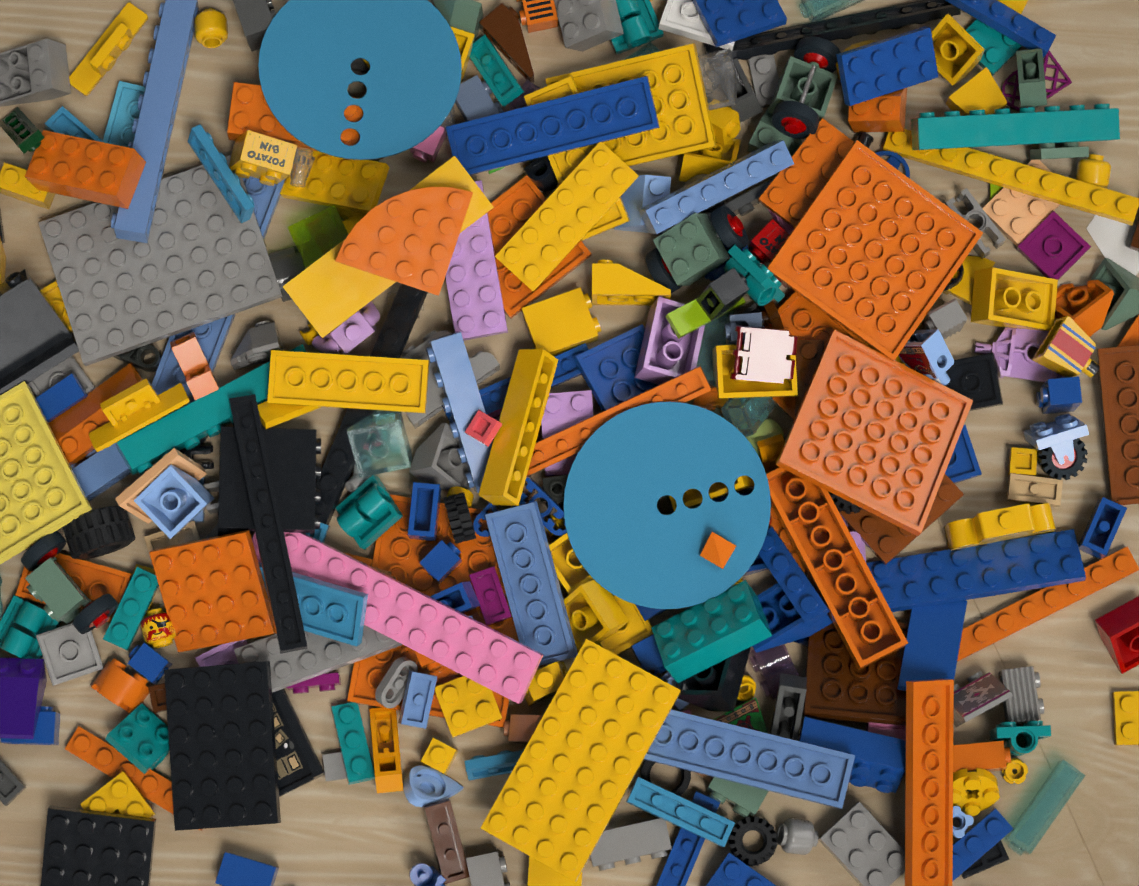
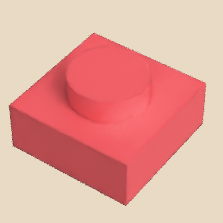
(483, 428)

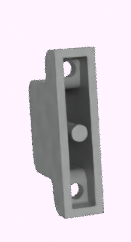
(482, 364)

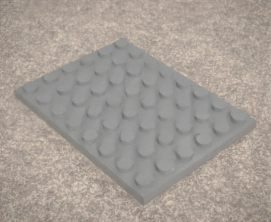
(188, 274)

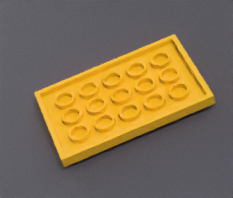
(678, 101)

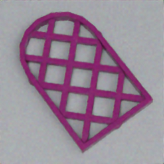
(1057, 66)

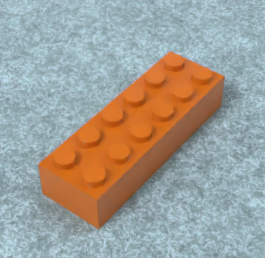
(252, 113)

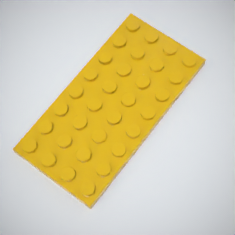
(580, 760)

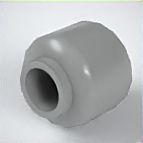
(797, 836)

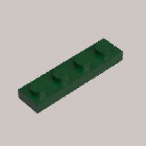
(21, 131)

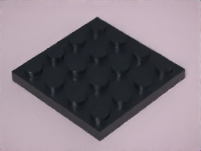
(97, 848)

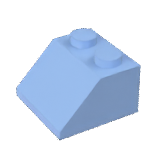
(640, 194)
(173, 500)

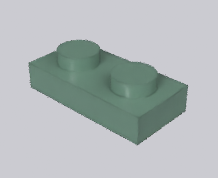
(1069, 150)

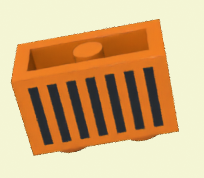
(538, 15)

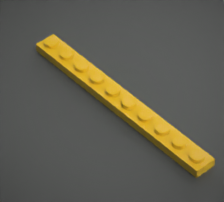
(1020, 178)

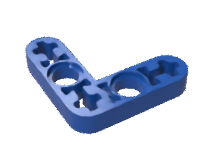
(541, 493)

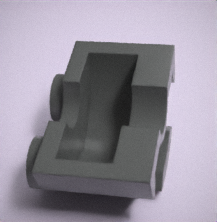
(286, 265)

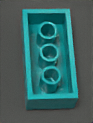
(711, 631)

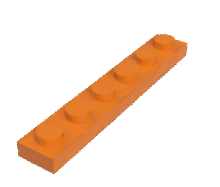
(112, 762)

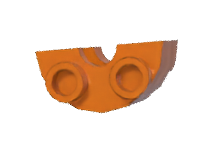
(120, 686)

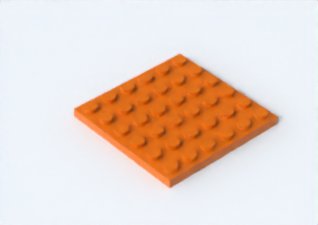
(874, 250)
(875, 433)

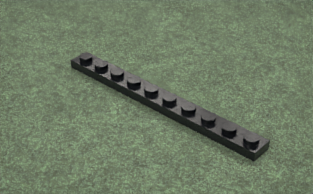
(841, 27)
(390, 345)
(267, 524)

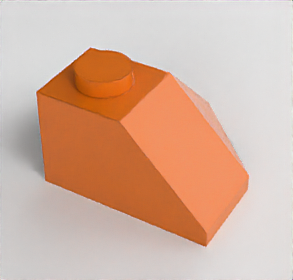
(1084, 304)

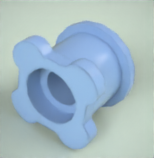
(965, 821)

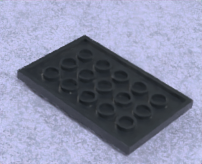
(222, 746)

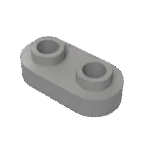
(393, 685)

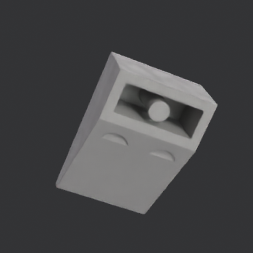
(34, 73)

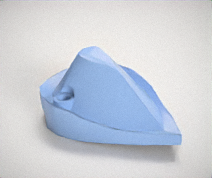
(428, 787)

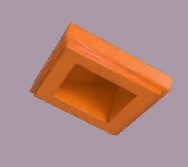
(717, 550)

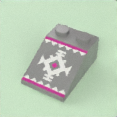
(978, 696)

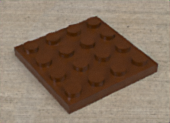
(850, 694)

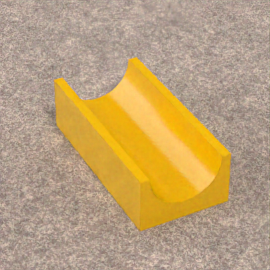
(334, 292)

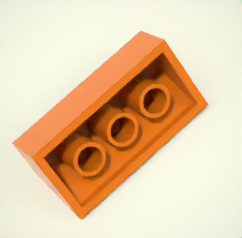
(76, 423)

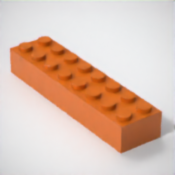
(835, 568)

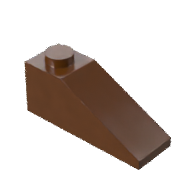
(506, 35)

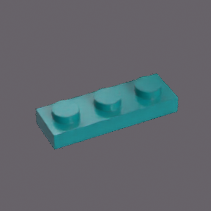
(495, 71)
(132, 609)
(352, 743)

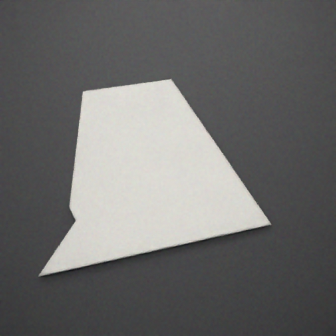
(1114, 241)

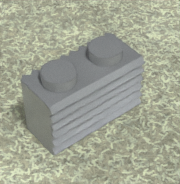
(946, 318)
(1024, 704)

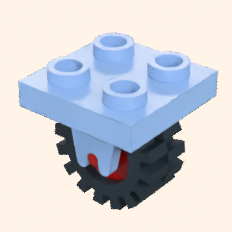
(1059, 445)

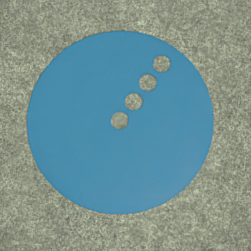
(409, 80)
(616, 493)

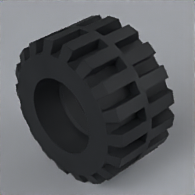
(99, 532)

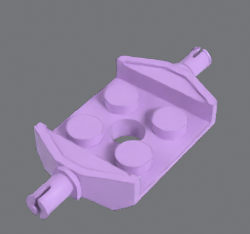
(1012, 355)

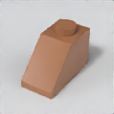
(521, 727)

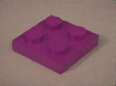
(1053, 247)

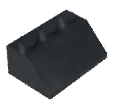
(716, 686)

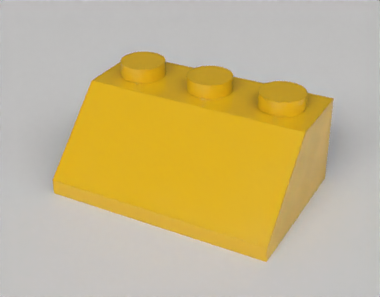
(730, 388)

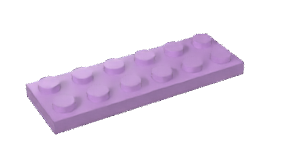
(475, 283)

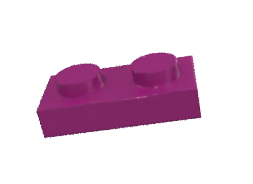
(490, 596)
(325, 682)

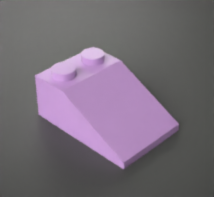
(560, 413)

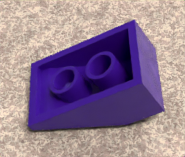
(20, 696)

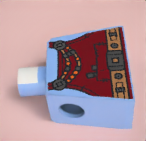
(928, 355)

